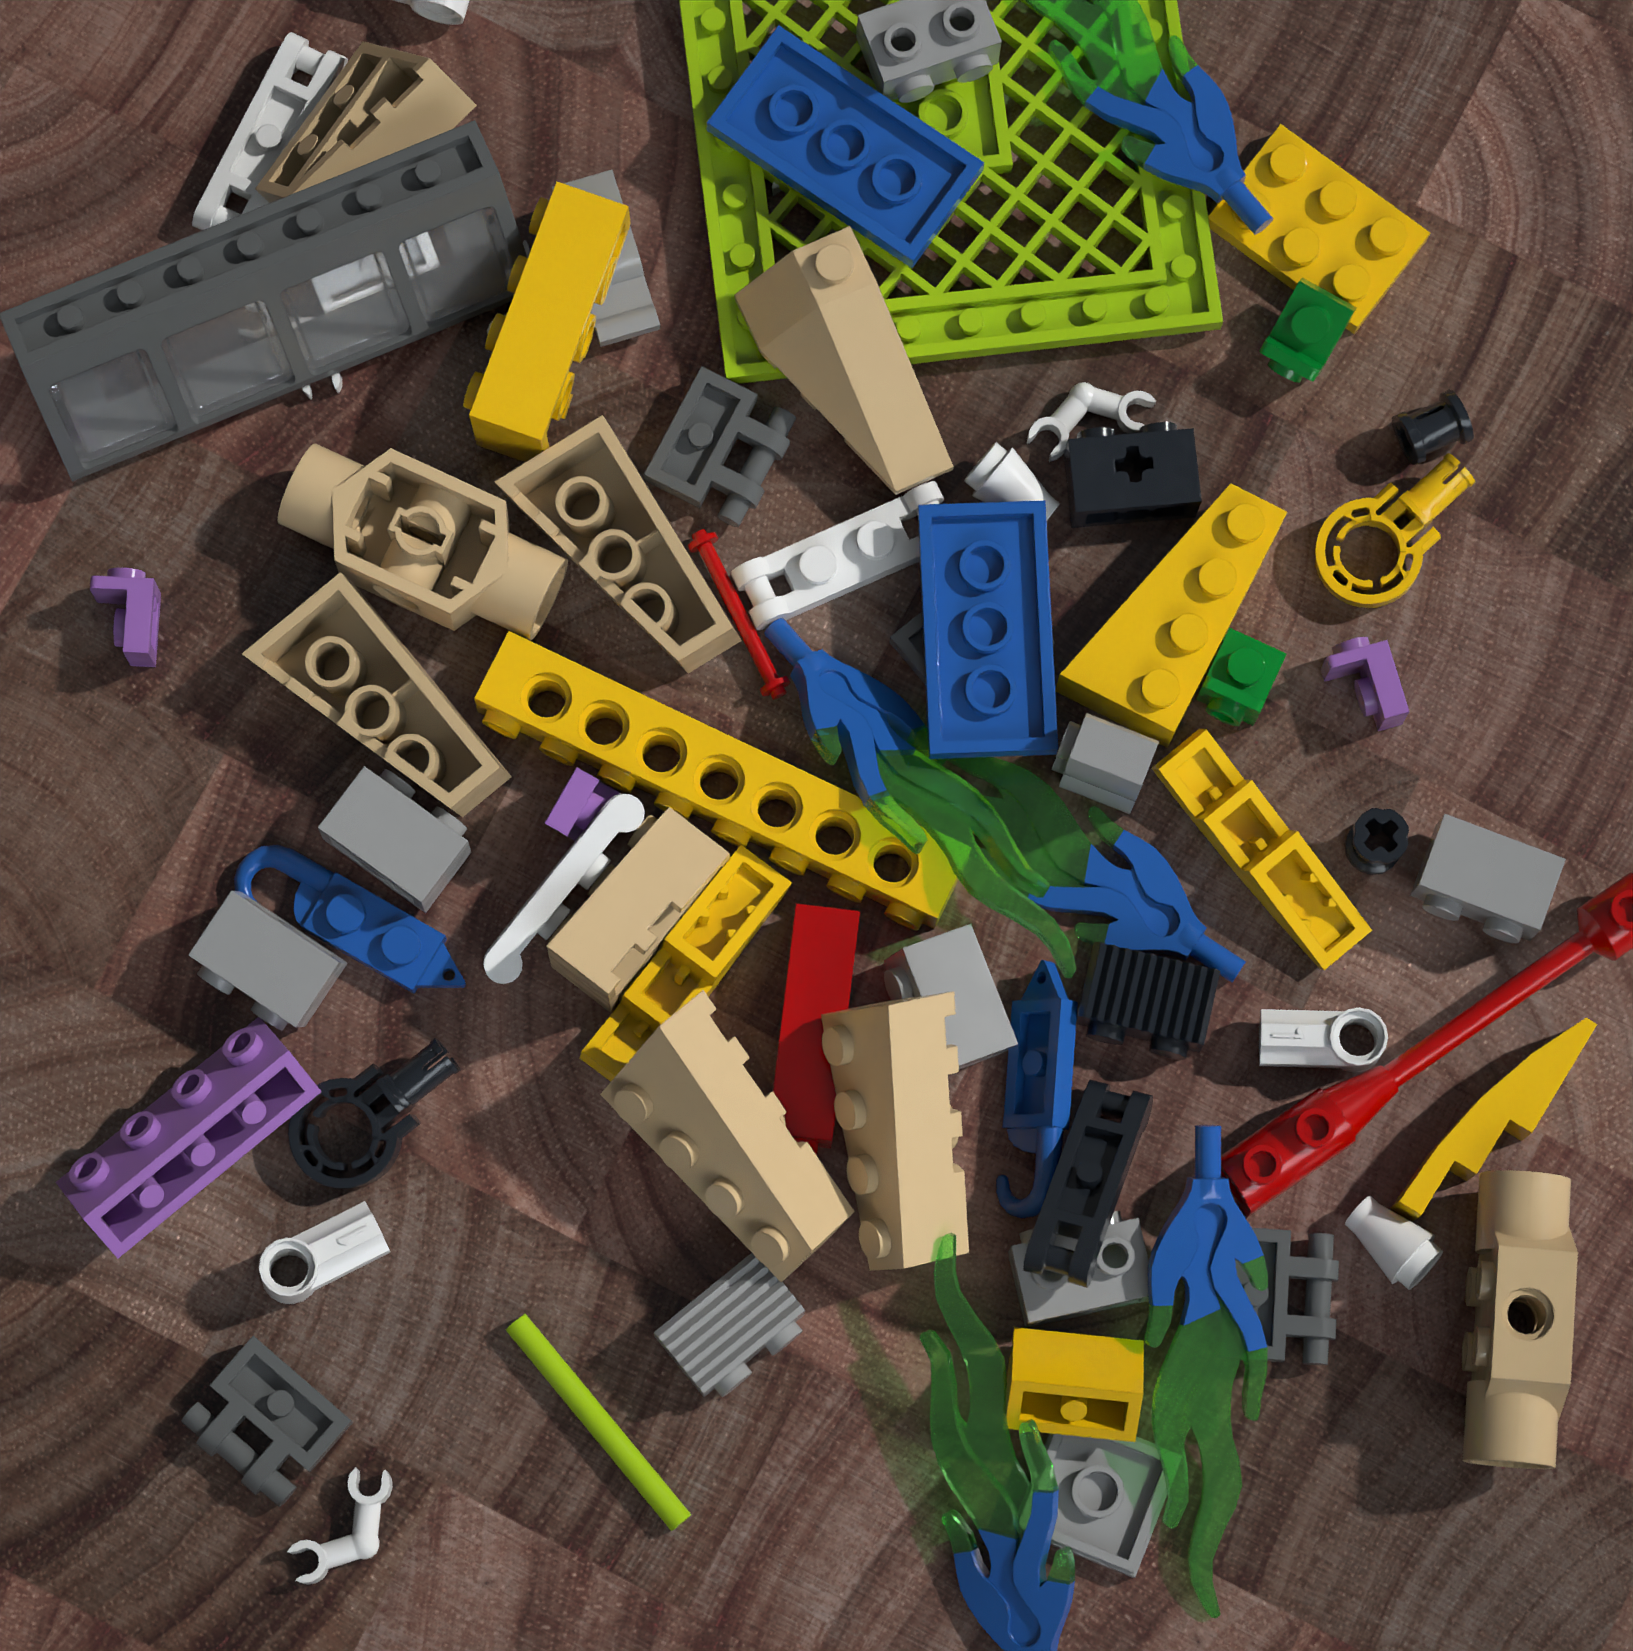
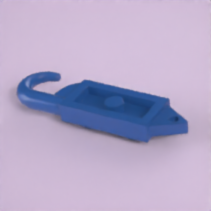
(357, 921)
(1039, 1083)

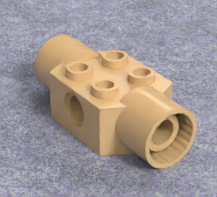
(422, 540)
(1532, 1266)

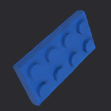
(845, 146)
(987, 629)

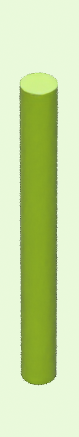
(598, 1422)

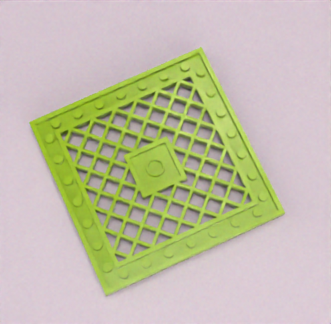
(1000, 318)

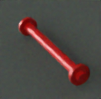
(703, 544)

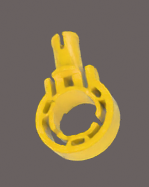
(1419, 504)

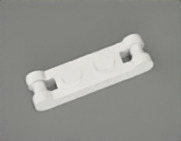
(267, 127)
(835, 559)
(544, 908)

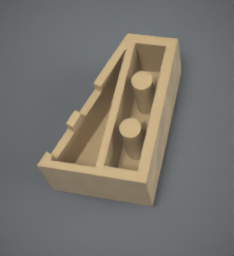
(368, 112)
(635, 907)

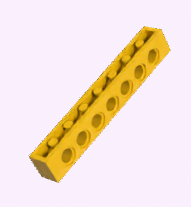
(528, 669)

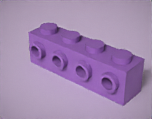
(187, 1137)

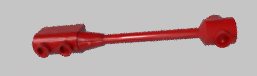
(1332, 1117)

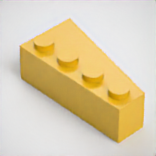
(546, 322)
(1168, 630)

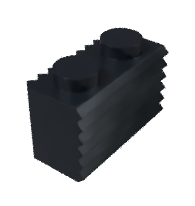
(1146, 1000)

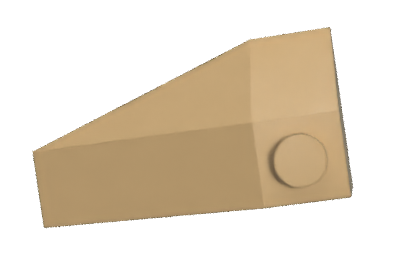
(836, 342)

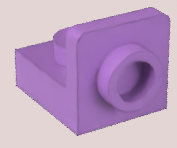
(138, 624)
(1379, 688)
(578, 804)

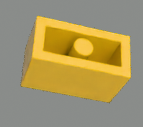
(1075, 1384)

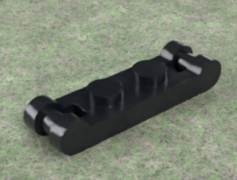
(1087, 1182)

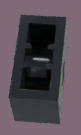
(1104, 494)

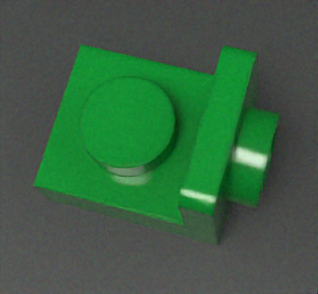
(1306, 332)
(1240, 679)

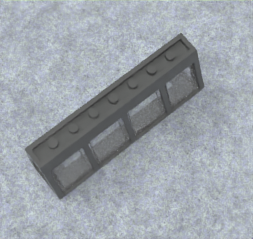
(268, 301)

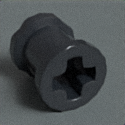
(1433, 427)
(1381, 858)

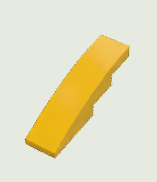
(1262, 849)
(691, 957)
(1510, 1106)

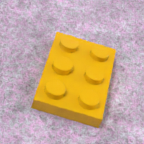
(1321, 226)

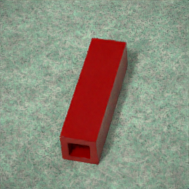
(815, 985)

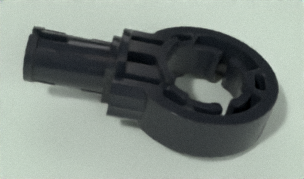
(403, 1090)

